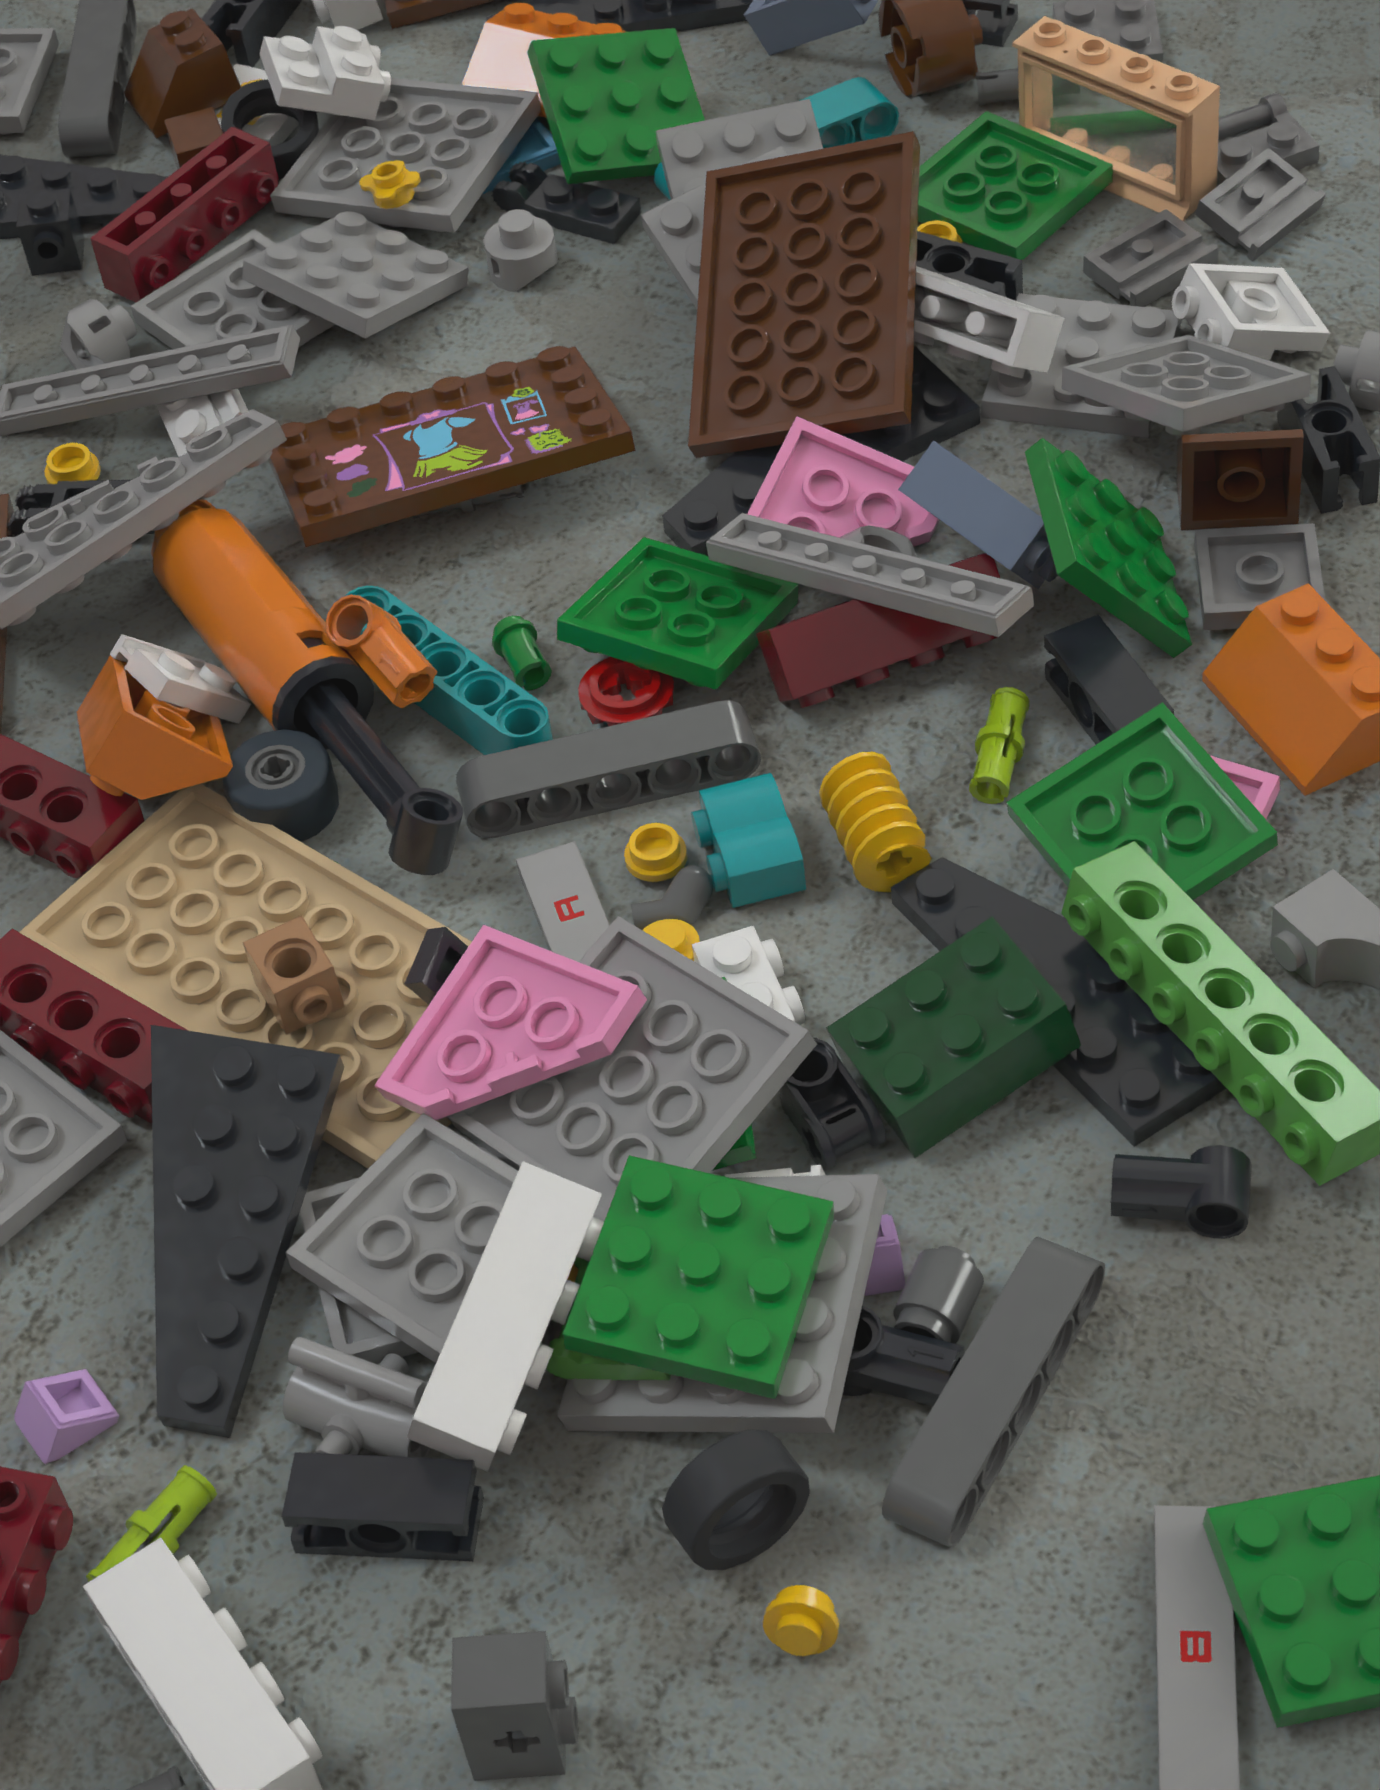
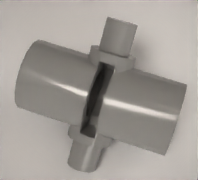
(353, 1400)

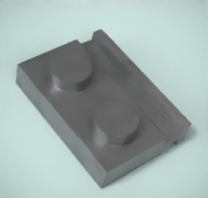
(1259, 203)
(1148, 259)

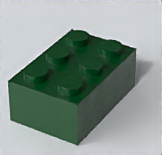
(954, 1036)

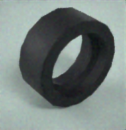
(258, 99)
(735, 1499)

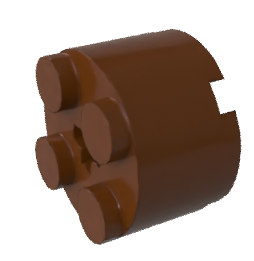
(930, 43)

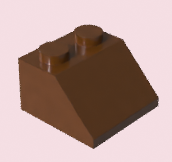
(179, 71)
(1239, 479)

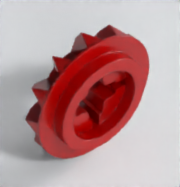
(601, 688)

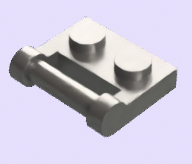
(1281, 135)

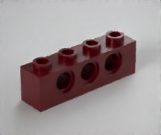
(59, 810)
(78, 1024)

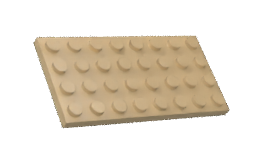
(170, 928)

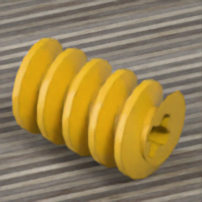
(873, 821)

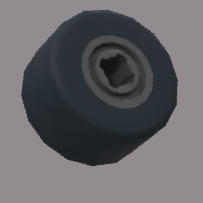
(283, 782)

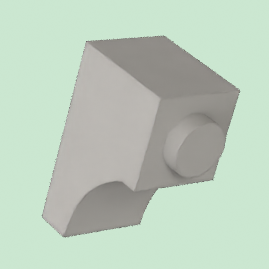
(1328, 933)

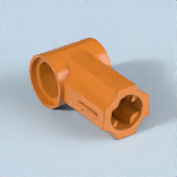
(381, 649)

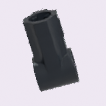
(1203, 1191)
(899, 1362)

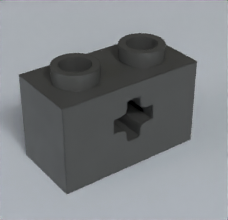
(512, 1705)

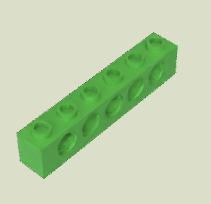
(1226, 1012)

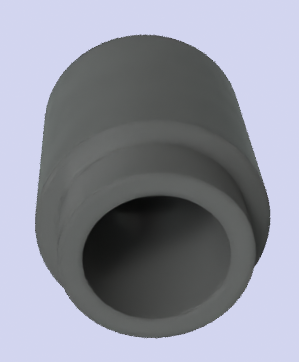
(939, 1294)

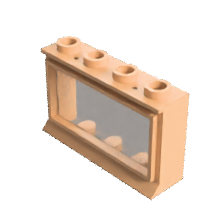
(1123, 109)

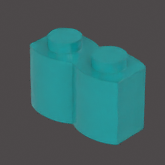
(750, 841)

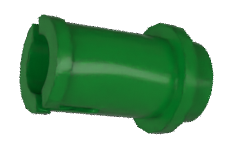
(516, 642)

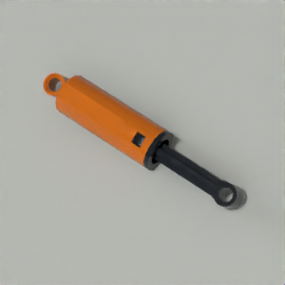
(294, 671)

